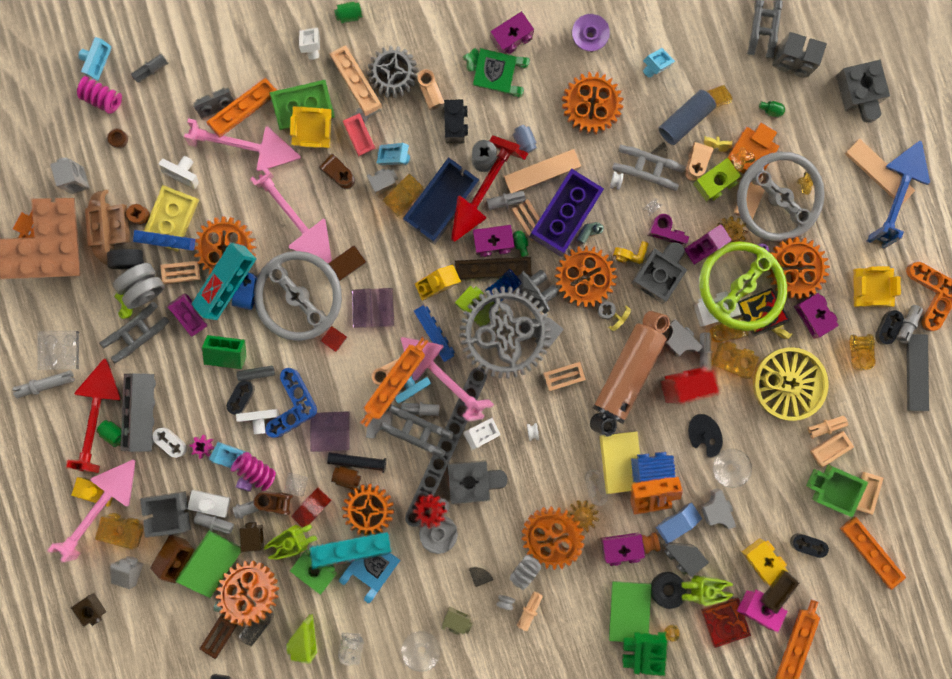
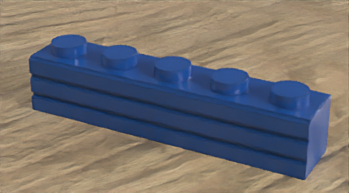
(164, 240)
(433, 332)

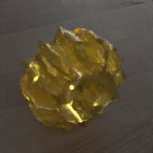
(736, 227)
(587, 510)

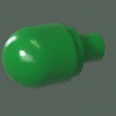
(772, 108)
(520, 242)

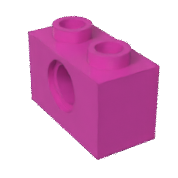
(751, 608)

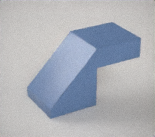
(678, 524)

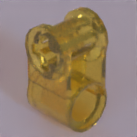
(727, 332)
(863, 350)

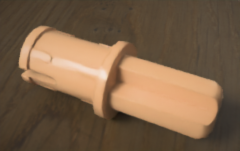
(827, 426)
(529, 611)

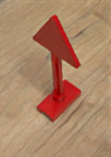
(466, 213)
(99, 386)

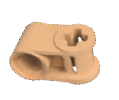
(698, 159)

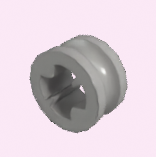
(612, 310)
(505, 602)

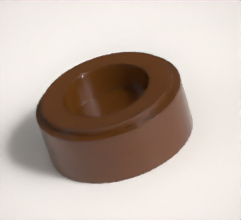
(117, 138)

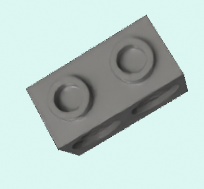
(69, 175)

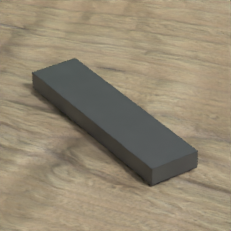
(917, 373)

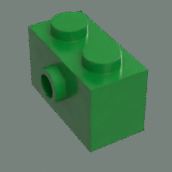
(224, 352)

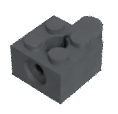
(858, 94)
(661, 272)
(472, 481)

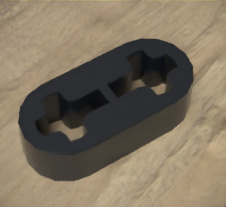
(893, 329)
(236, 395)
(808, 549)

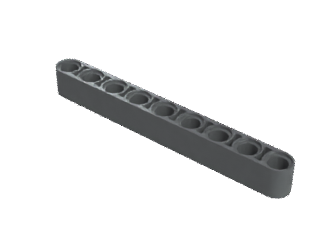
(431, 470)

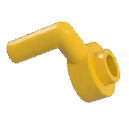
(624, 255)

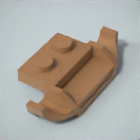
(105, 225)

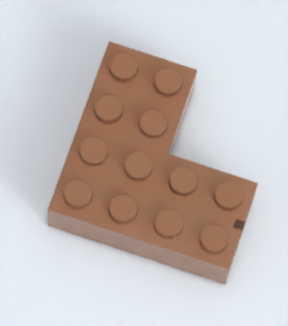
(52, 250)

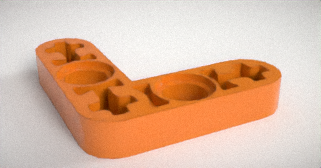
(941, 294)

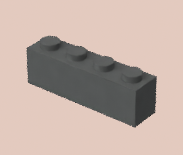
(137, 412)

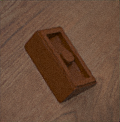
(347, 262)

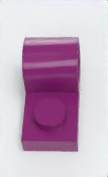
(666, 233)
(187, 314)

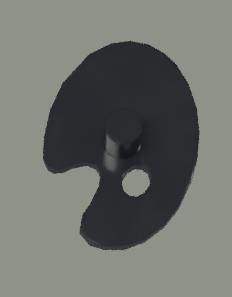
(701, 430)

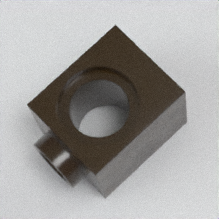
(251, 537)
(81, 613)

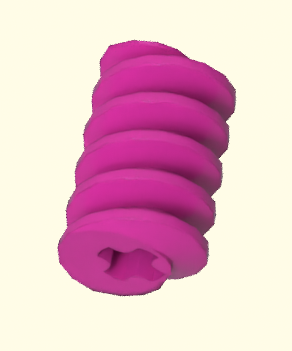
(98, 95)
(254, 470)

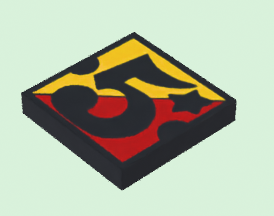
(758, 307)

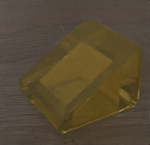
(720, 95)

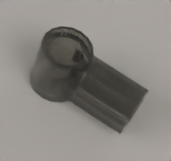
(253, 632)

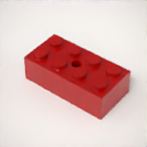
(689, 385)

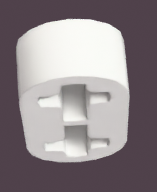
(166, 446)

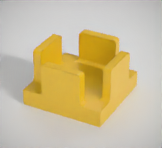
(311, 127)
(875, 286)

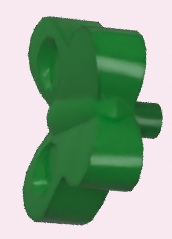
(471, 59)

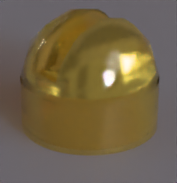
(676, 632)

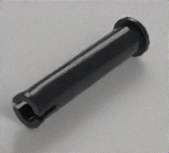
(357, 461)

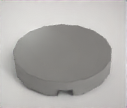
(439, 538)

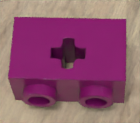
(518, 26)
(500, 233)
(707, 244)
(808, 309)
(612, 544)

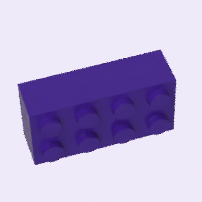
(566, 212)

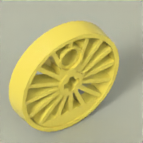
(818, 389)

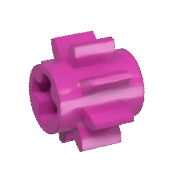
(197, 444)

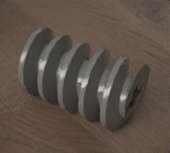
(483, 148)

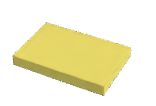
(171, 213)
(616, 459)

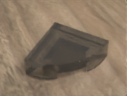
(661, 151)
(480, 576)

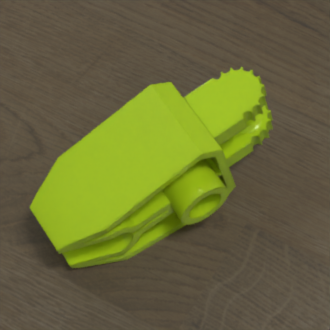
(292, 542)
(706, 590)

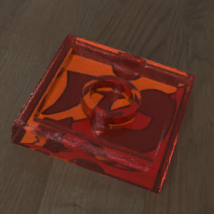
(725, 622)

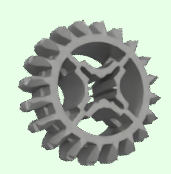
(378, 66)

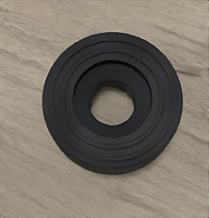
(124, 258)
(658, 584)

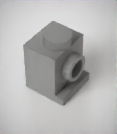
(383, 181)

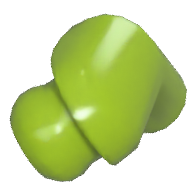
(124, 311)

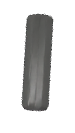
(255, 373)

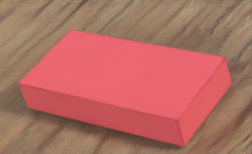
(358, 134)

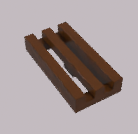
(226, 623)

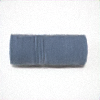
(687, 118)

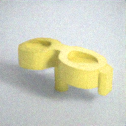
(722, 146)
(621, 319)
(782, 333)

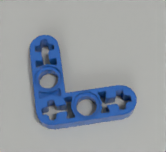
(297, 410)

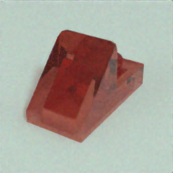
(311, 508)

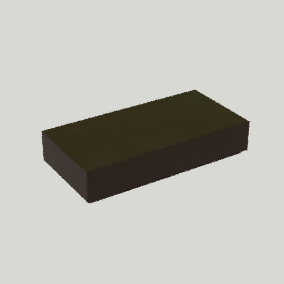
(779, 591)

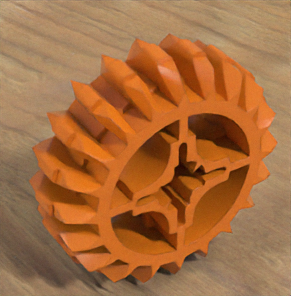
(376, 510)

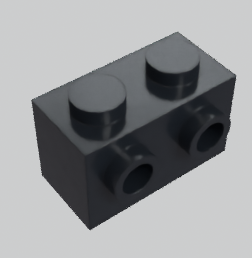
(454, 121)

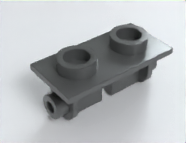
(206, 105)

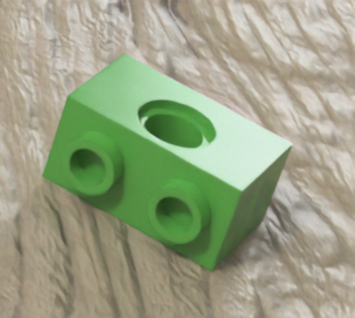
(316, 582)

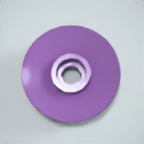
(590, 24)

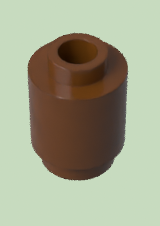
(346, 477)

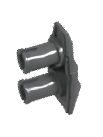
(530, 286)

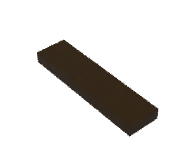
(492, 267)

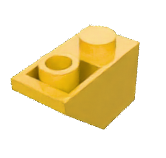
(437, 282)

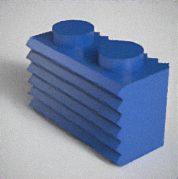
(652, 468)

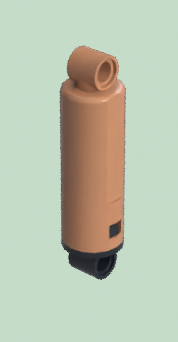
(629, 373)

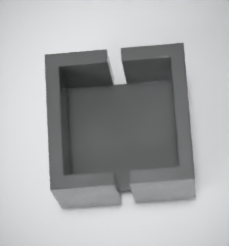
(791, 57)
(167, 514)

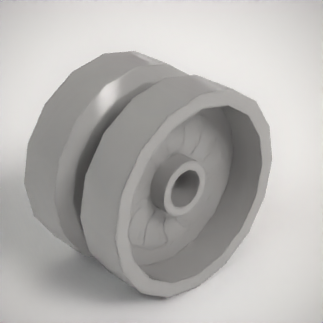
(138, 285)

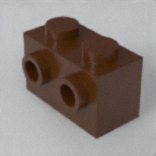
(172, 558)

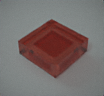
(334, 339)

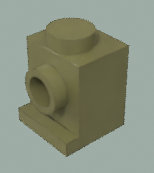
(457, 621)

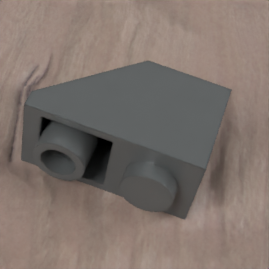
(687, 556)

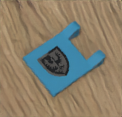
(372, 572)

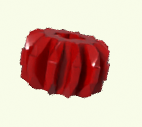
(424, 506)

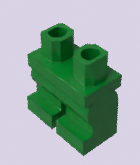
(648, 653)

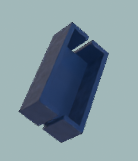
(437, 203)

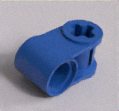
(244, 295)

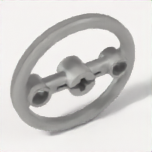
(774, 191)
(303, 301)

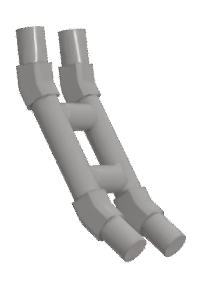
(660, 163)

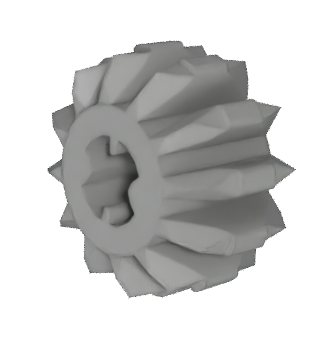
(525, 572)

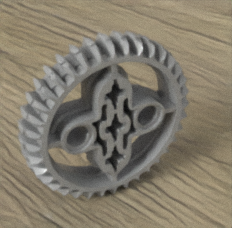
(488, 328)

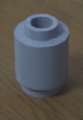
(525, 138)

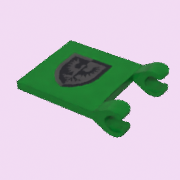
(496, 71)

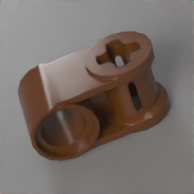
(336, 170)
(275, 502)

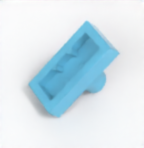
(95, 58)
(657, 62)
(393, 154)
(412, 388)
(225, 454)

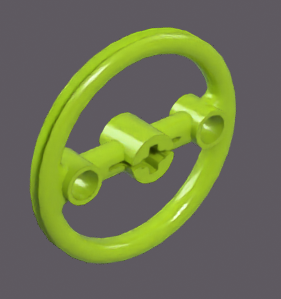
(768, 261)

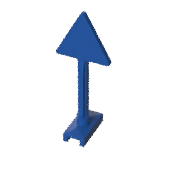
(911, 166)

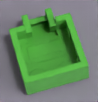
(837, 489)

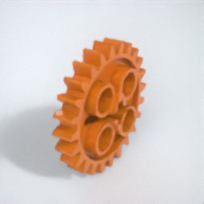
(576, 100)
(207, 247)
(796, 250)
(594, 291)
(559, 554)
(233, 604)

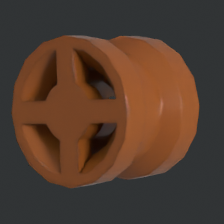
(142, 214)
(651, 543)

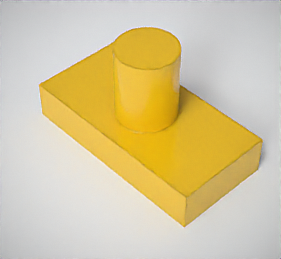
(88, 491)

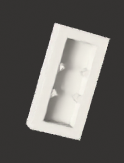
(310, 42)
(180, 171)
(258, 419)
(481, 433)
(209, 503)

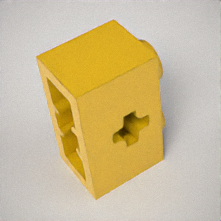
(755, 555)

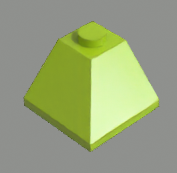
(303, 642)

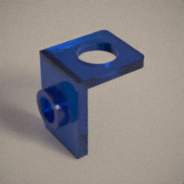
(507, 280)

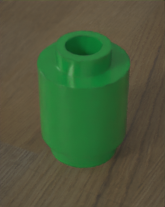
(348, 12)
(110, 433)

